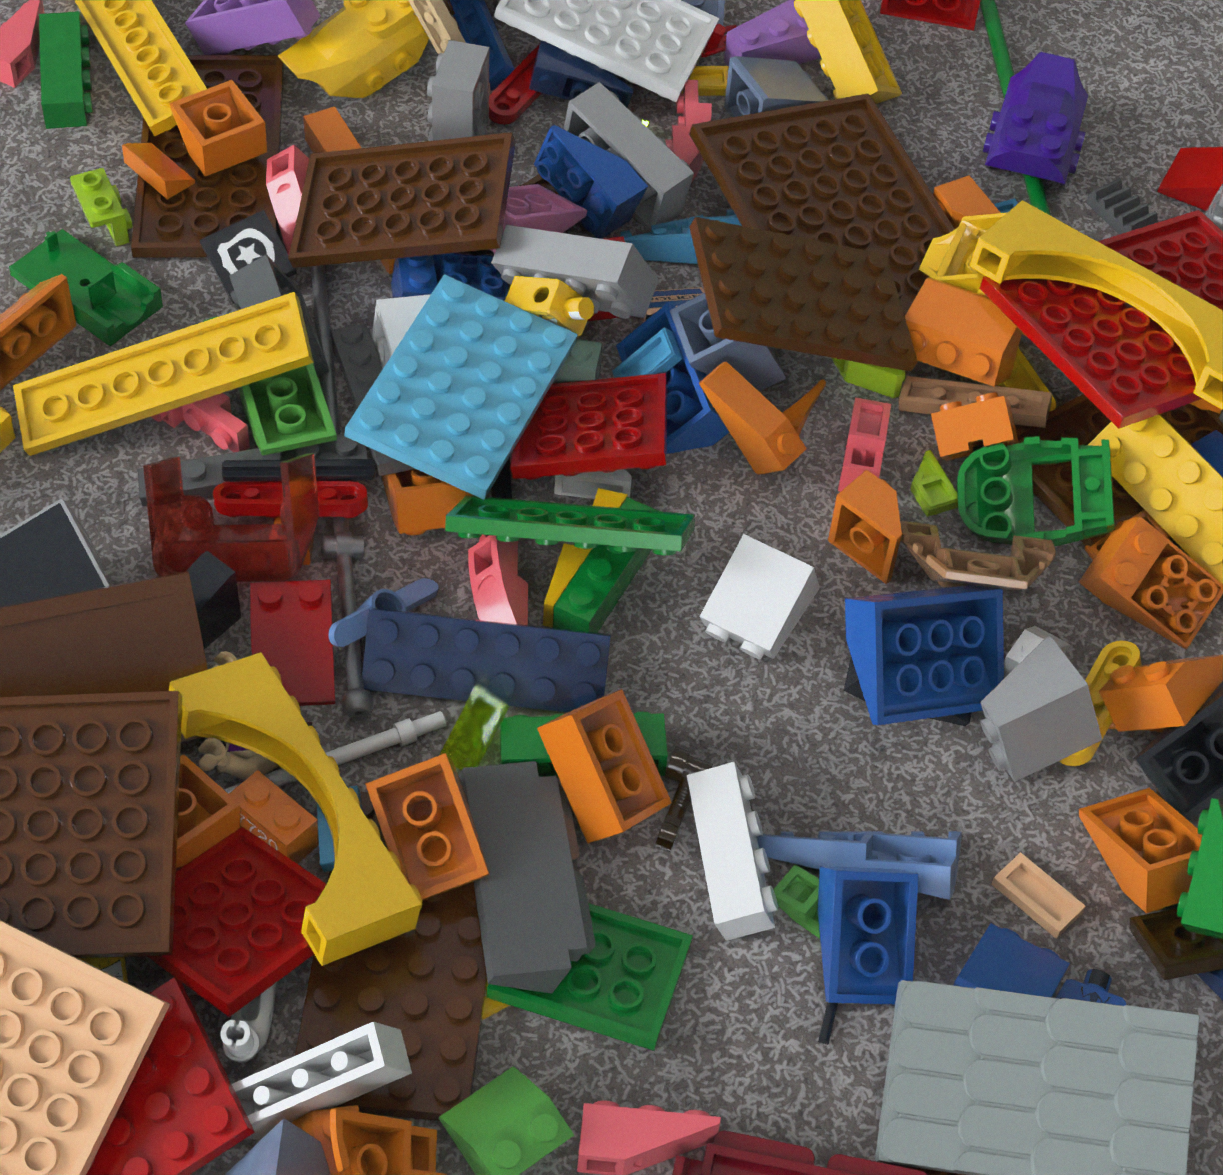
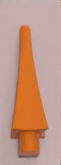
(800, 410)

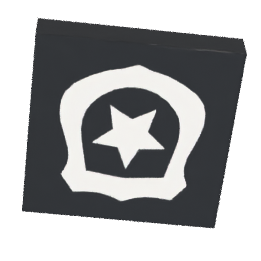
(241, 245)

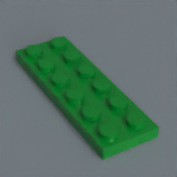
(574, 523)

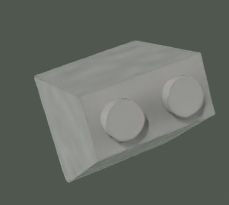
(1039, 713)

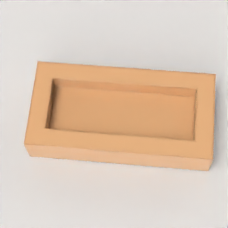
(1038, 895)

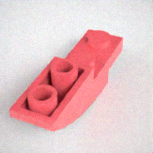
(693, 113)
(214, 418)
(495, 581)

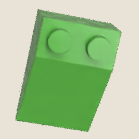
(287, 411)

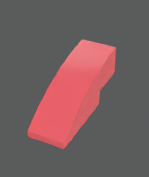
(865, 440)

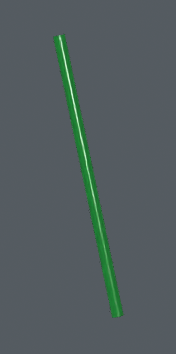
(1005, 71)

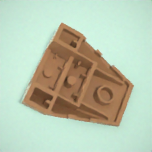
(957, 567)

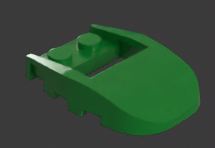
(999, 496)

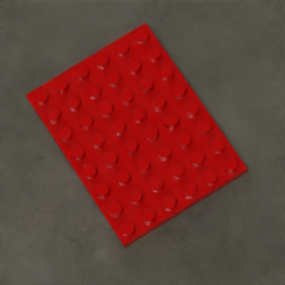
(1106, 344)

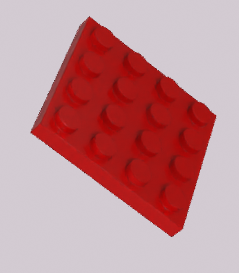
(595, 428)
(239, 920)
(178, 1104)

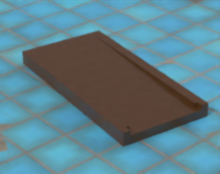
(102, 640)

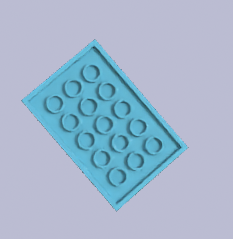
(461, 386)

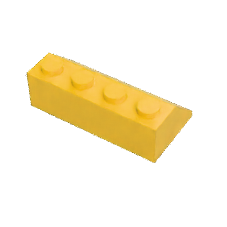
(848, 48)

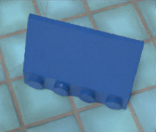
(926, 650)

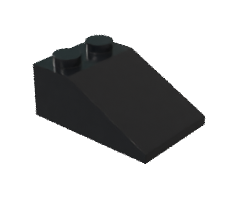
(1188, 759)

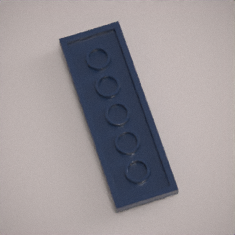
(512, 661)

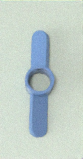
(405, 599)

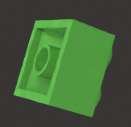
(506, 1125)

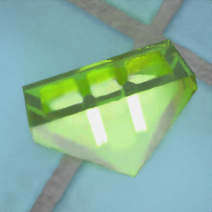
(475, 728)

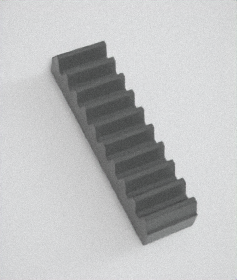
(1119, 208)

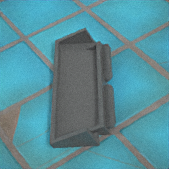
(533, 900)

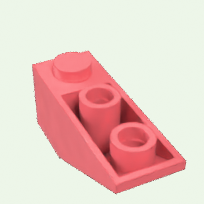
(20, 43)
(285, 186)
(631, 1139)

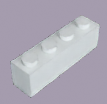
(731, 851)
(323, 1076)

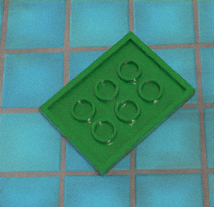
(619, 985)

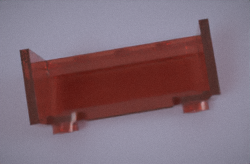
(185, 526)

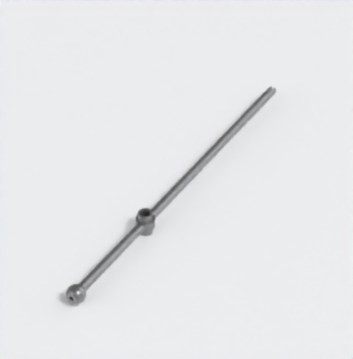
(342, 547)

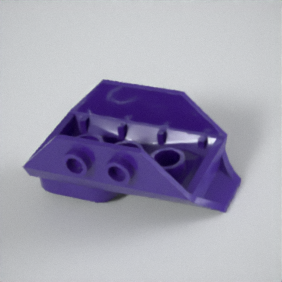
(1039, 121)

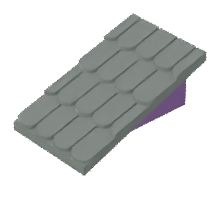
(1035, 1084)

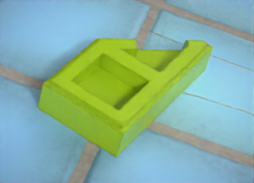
(933, 487)

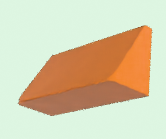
(156, 168)

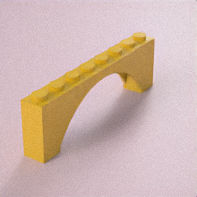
(1038, 246)
(366, 892)

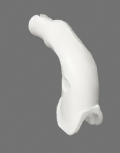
(249, 1027)

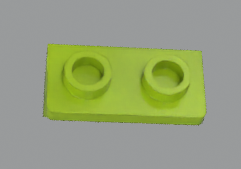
(102, 204)

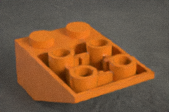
(1152, 582)

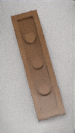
(927, 396)

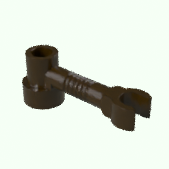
(679, 767)

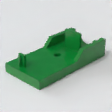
(116, 294)

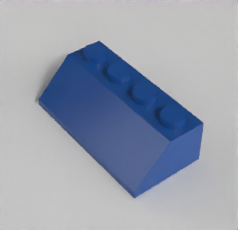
(690, 415)

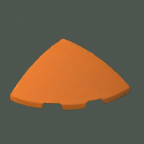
(381, 1145)

